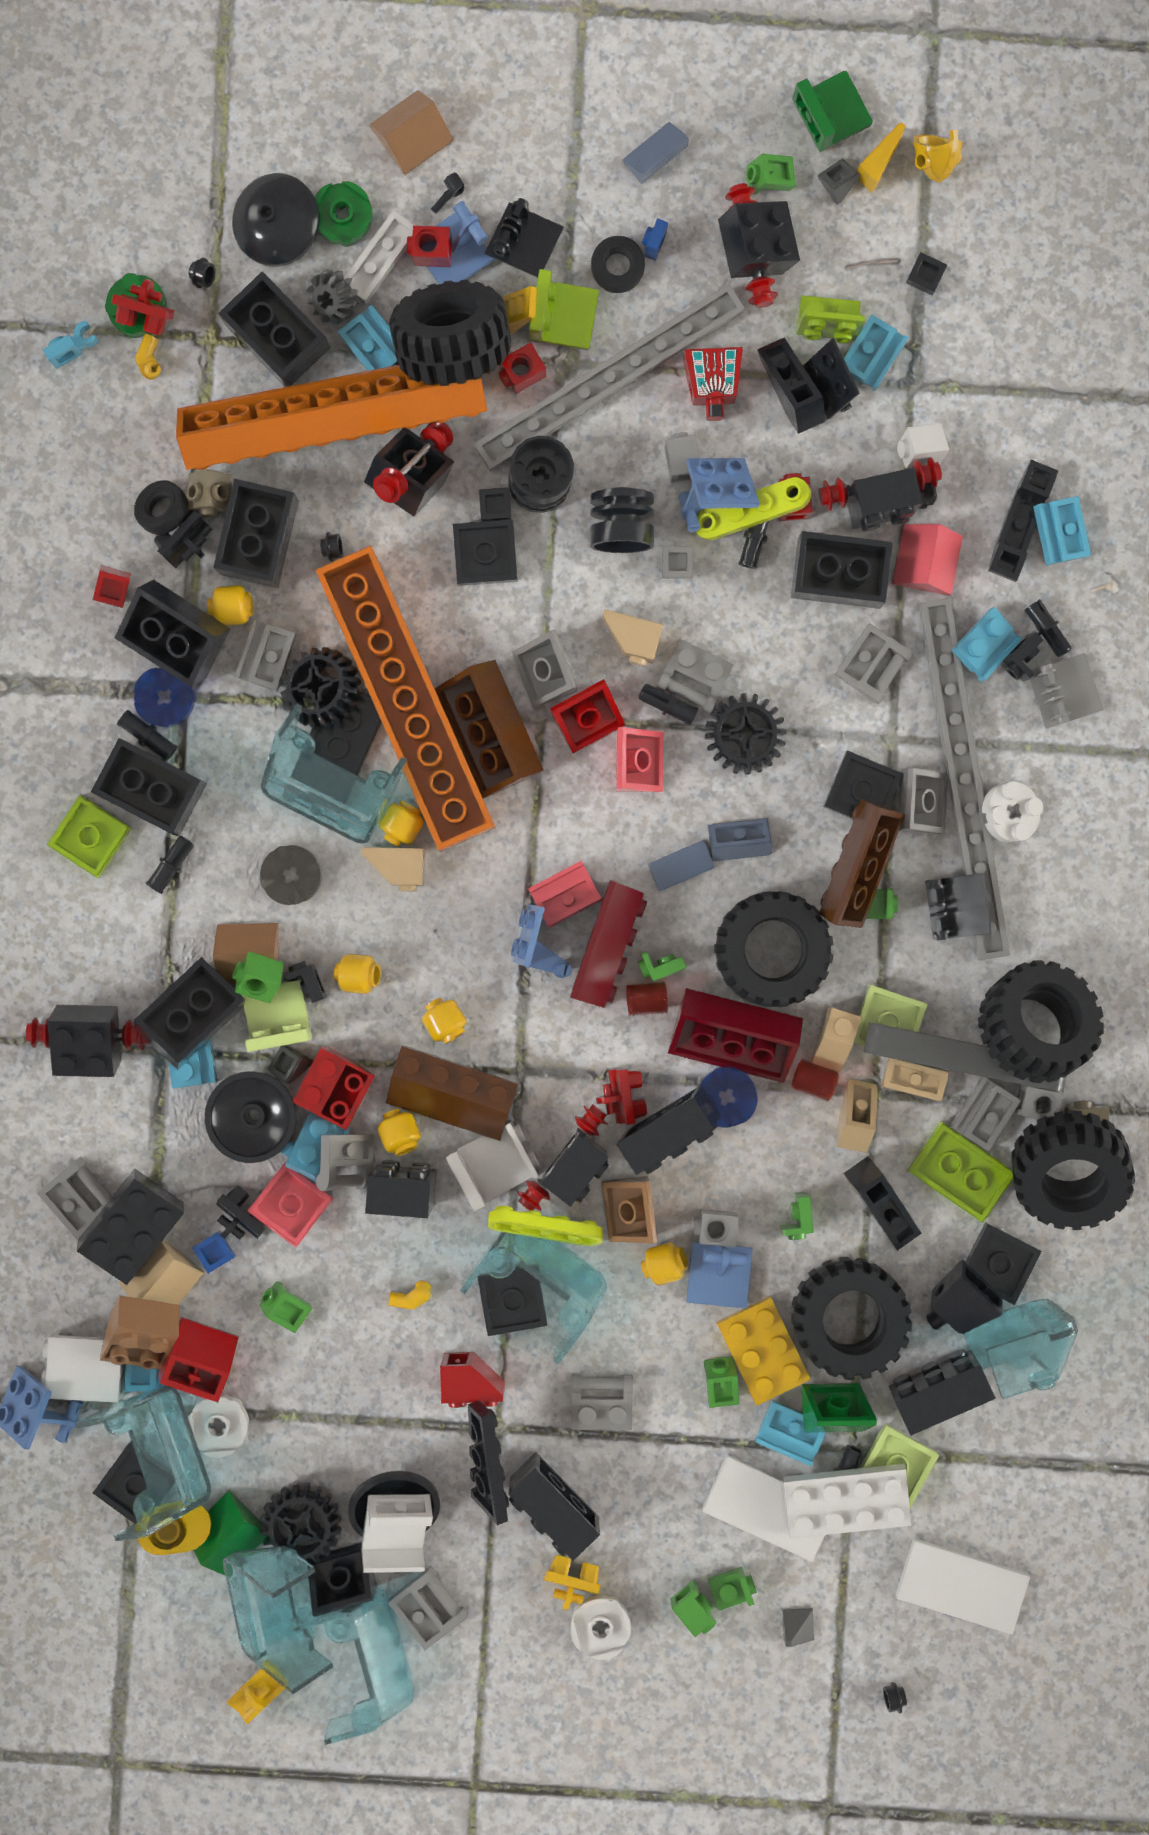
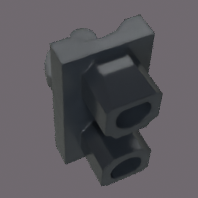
(184, 540)
(231, 1206)

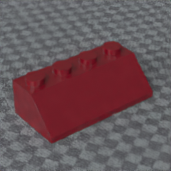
(607, 944)
(735, 1035)

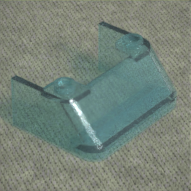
(322, 789)
(557, 1269)
(1025, 1346)
(165, 1454)
(265, 1612)
(381, 1659)

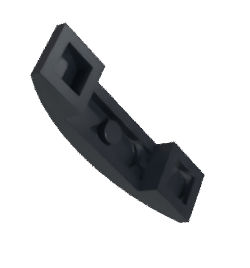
(1020, 520)

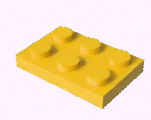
(763, 1350)

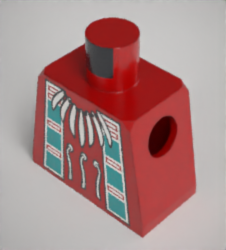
(713, 378)

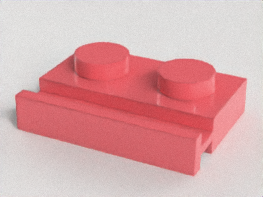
(565, 894)

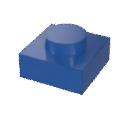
(654, 238)
(213, 1252)

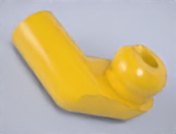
(145, 360)

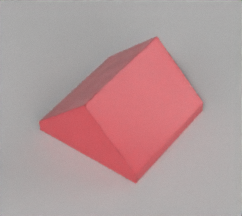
(927, 558)
(639, 760)

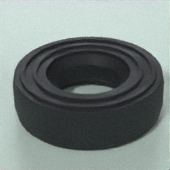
(617, 245)
(150, 497)

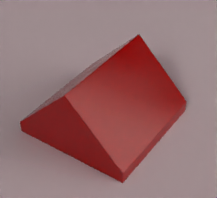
(587, 716)

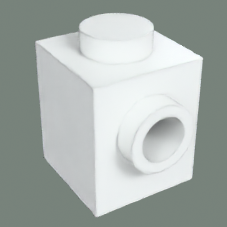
(921, 443)

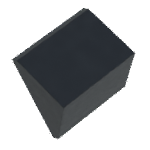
(340, 1581)

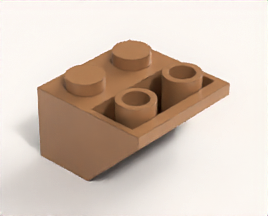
(140, 1332)

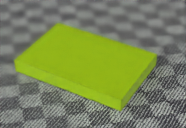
(961, 1171)

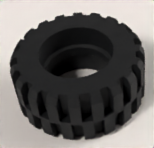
(450, 332)
(814, 942)
(1068, 1001)
(1077, 1201)
(879, 1346)

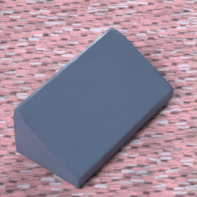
(656, 152)
(740, 839)
(681, 865)

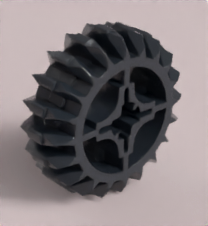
(310, 680)
(760, 732)
(290, 1518)

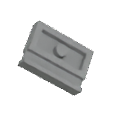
(265, 655)
(985, 1113)

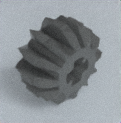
(332, 296)

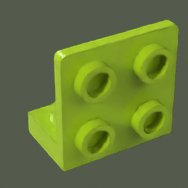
(563, 313)
(829, 319)

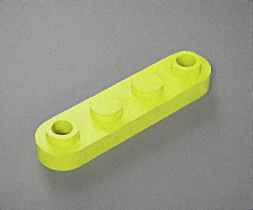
(773, 504)
(550, 1228)

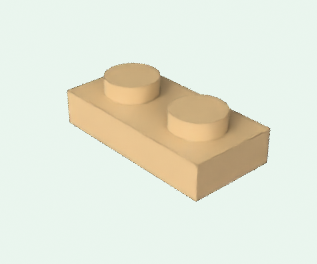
(915, 1079)

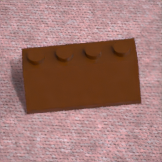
(488, 728)
(860, 864)
(451, 1092)

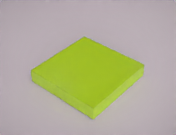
(89, 836)

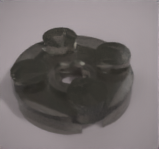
(297, 891)

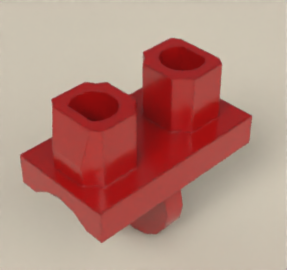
(129, 307)
(618, 1096)

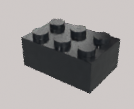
(274, 330)
(256, 533)
(841, 570)
(172, 633)
(148, 787)
(189, 1013)
(669, 1131)
(401, 1190)
(130, 1226)
(941, 1391)
(553, 1507)

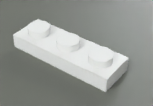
(380, 256)

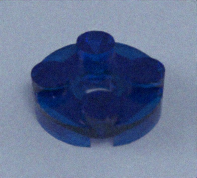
(147, 700)
(743, 1090)

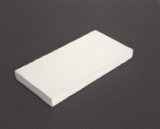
(756, 1505)
(962, 1586)

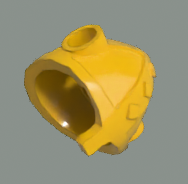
(937, 154)

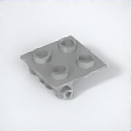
(1065, 691)

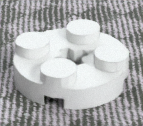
(1026, 807)
(233, 1435)
(616, 1634)

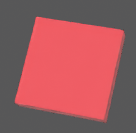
(290, 1205)

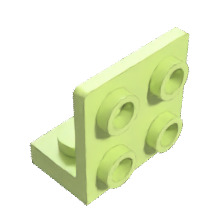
(277, 1022)

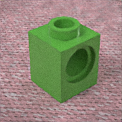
(258, 977)

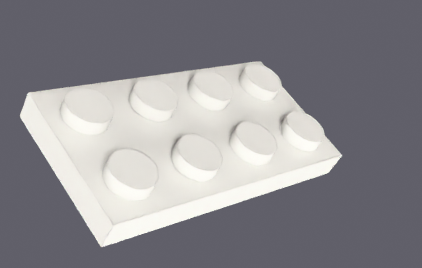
(847, 1501)

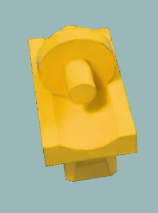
(559, 1575)
(255, 1695)

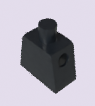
(963, 1300)

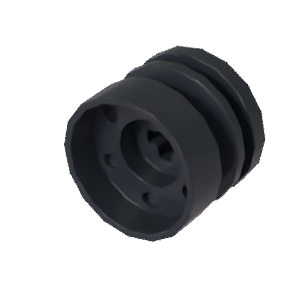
(540, 457)
(622, 518)

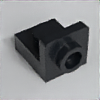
(1026, 651)
(312, 984)

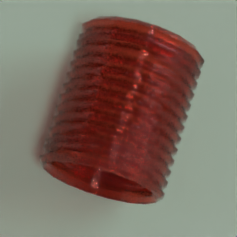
(647, 998)
(815, 1080)

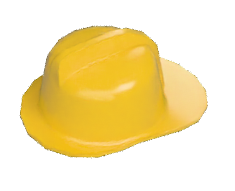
(180, 1535)

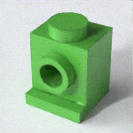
(693, 1609)

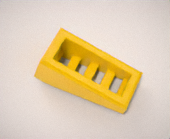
(876, 162)
(520, 307)

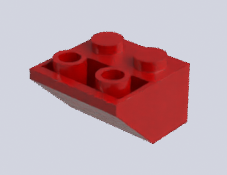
(334, 1087)
(199, 1360)
(469, 1379)

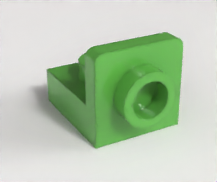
(771, 172)
(883, 904)
(667, 966)
(801, 1212)
(284, 1307)
(721, 1382)
(732, 1588)

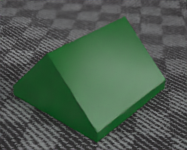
(836, 1408)
(231, 1530)

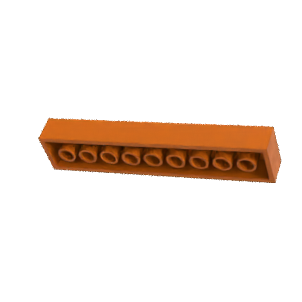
(317, 415)
(405, 698)

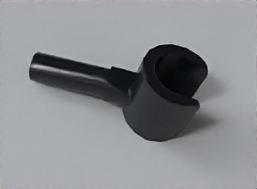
(455, 188)

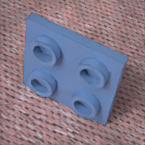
(467, 246)
(716, 485)
(531, 952)
(719, 1275)
(25, 1409)

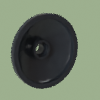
(289, 228)
(230, 1121)
(390, 1484)

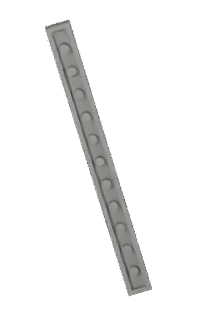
(962, 766)

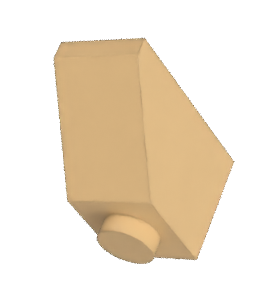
(633, 636)
(398, 865)
(835, 1038)
(857, 1116)

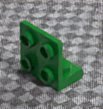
(831, 109)

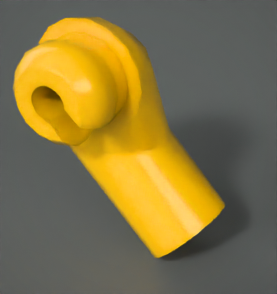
(413, 1299)

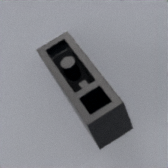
(792, 385)
(882, 1202)

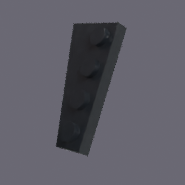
(487, 1471)

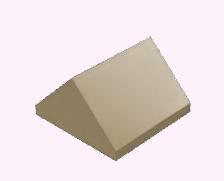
(164, 1276)

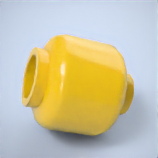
(231, 605)
(401, 823)
(357, 973)
(444, 1020)
(399, 1132)
(664, 1263)

